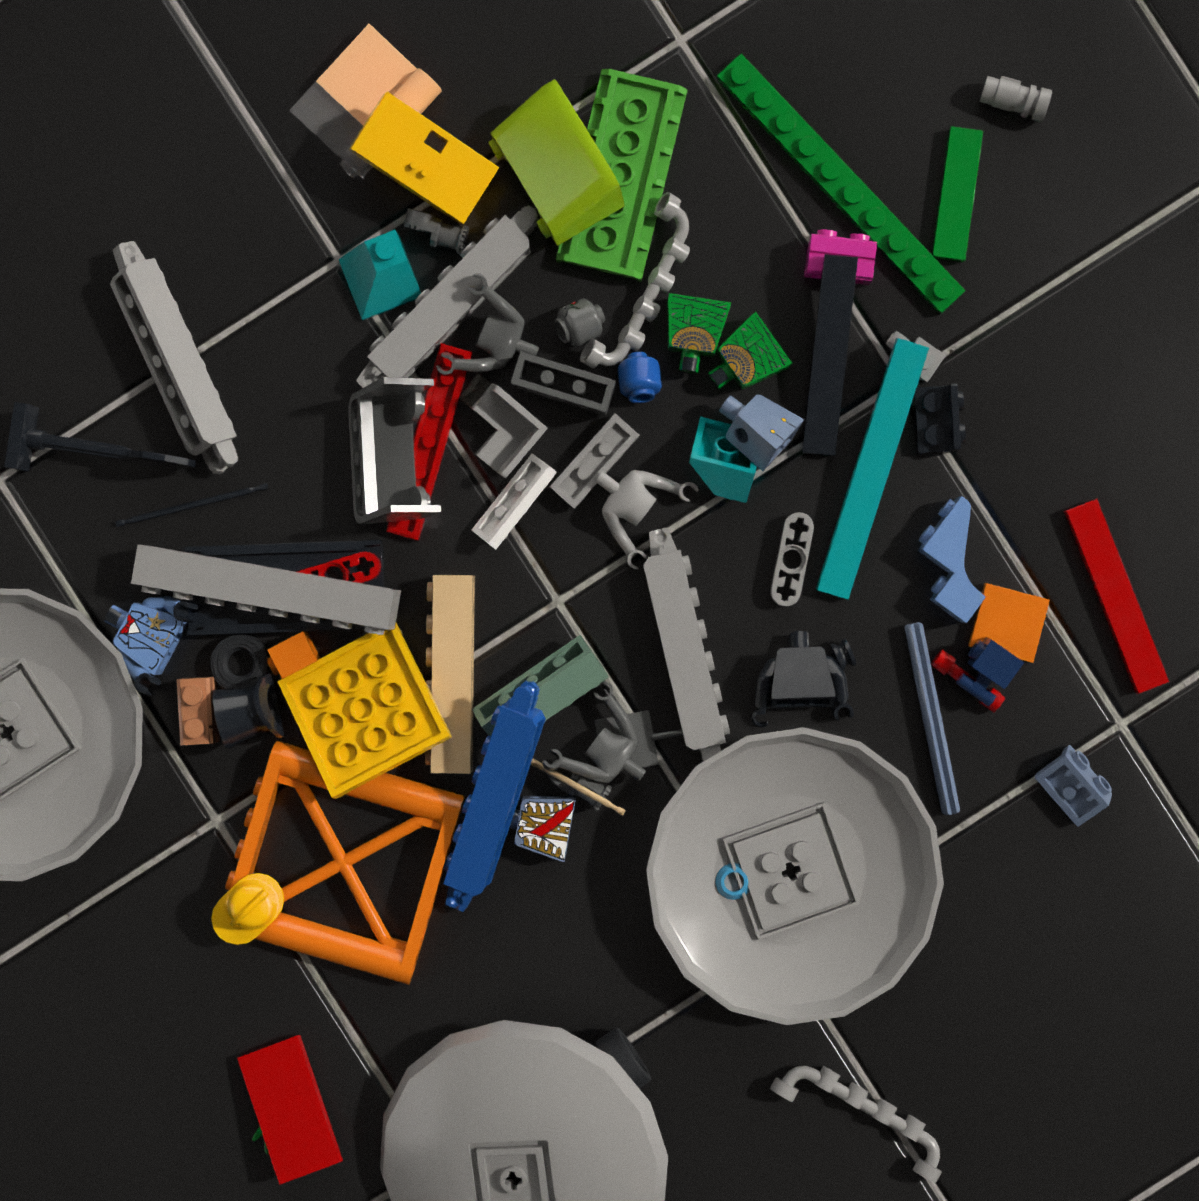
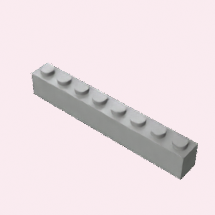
(266, 587)

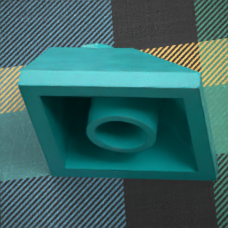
(380, 275)
(720, 463)

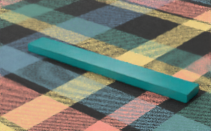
(872, 468)

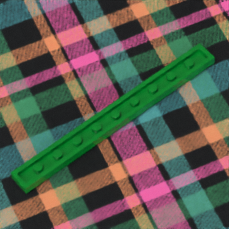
(840, 183)

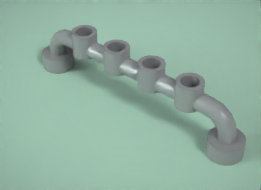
(658, 280)
(882, 1111)

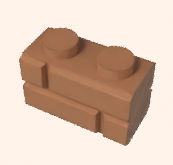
(196, 711)

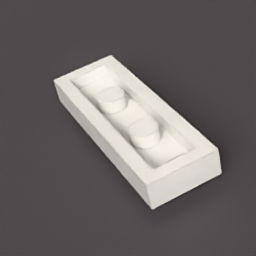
(514, 501)

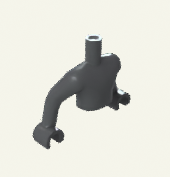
(497, 336)
(609, 751)

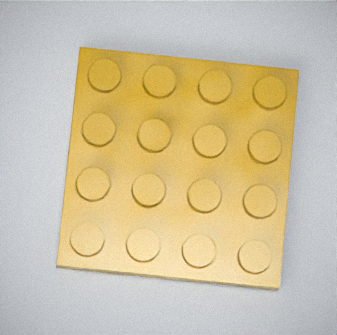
(364, 710)

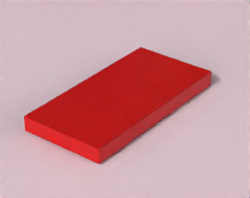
(290, 1109)

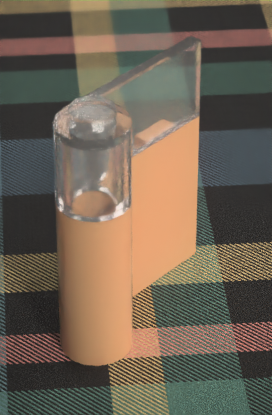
(351, 88)

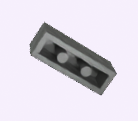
(563, 383)

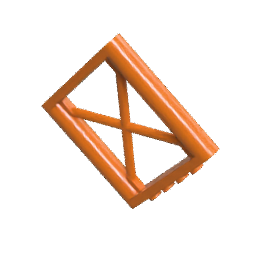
(430, 807)

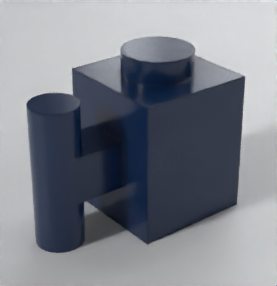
(993, 665)

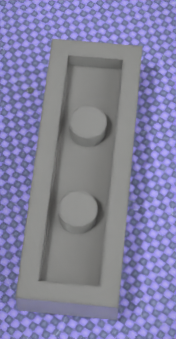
(596, 457)

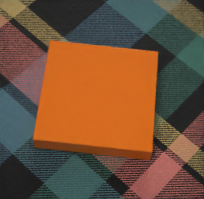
(1010, 620)

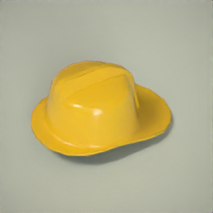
(247, 908)

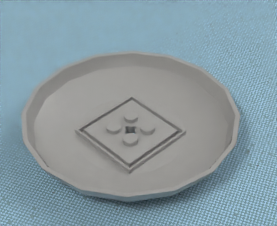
(72, 736)
(847, 917)
(523, 1105)

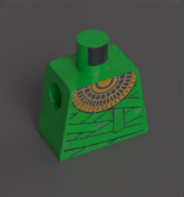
(695, 328)
(749, 355)

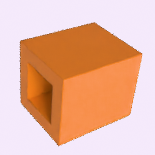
(292, 655)

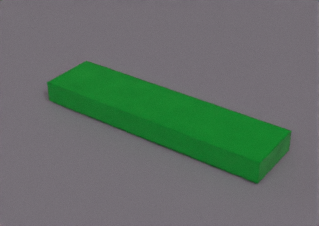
(957, 194)

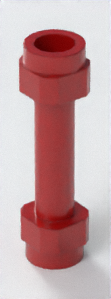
(945, 663)

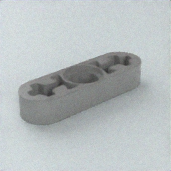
(788, 533)

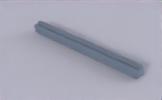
(932, 718)

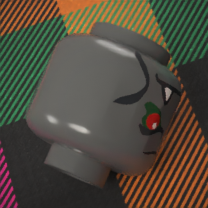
(579, 322)

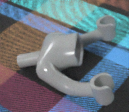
(632, 501)

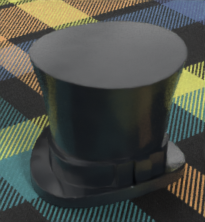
(247, 712)

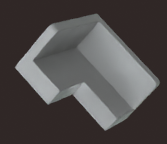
(514, 433)

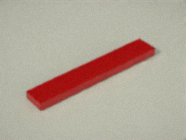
(433, 431)
(1116, 596)

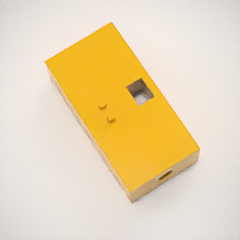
(423, 158)

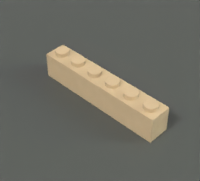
(452, 669)

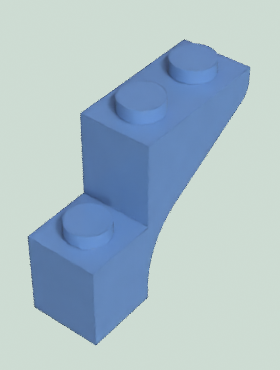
(946, 547)

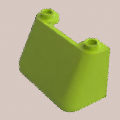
(557, 164)

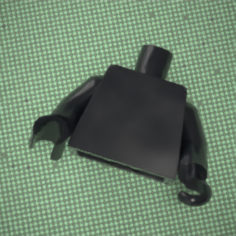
(801, 679)

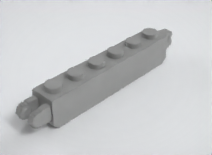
(450, 301)
(173, 358)
(683, 646)

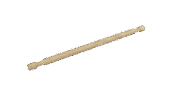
(578, 787)

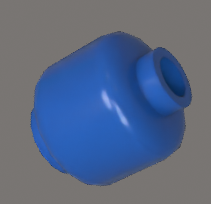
(639, 377)

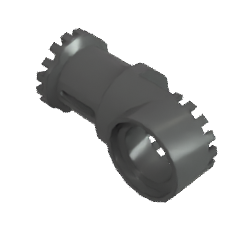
(442, 233)
(584, 781)

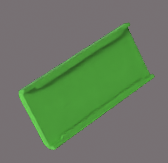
(636, 132)

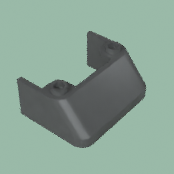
(384, 451)

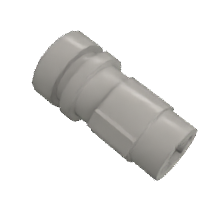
(1012, 96)

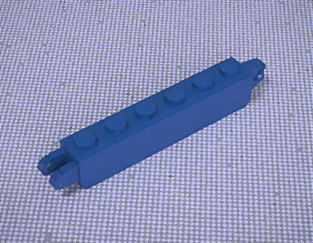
(494, 797)

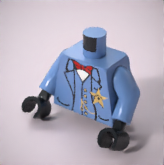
(149, 636)

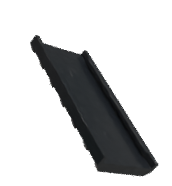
(288, 556)

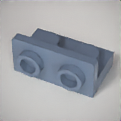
(1075, 786)

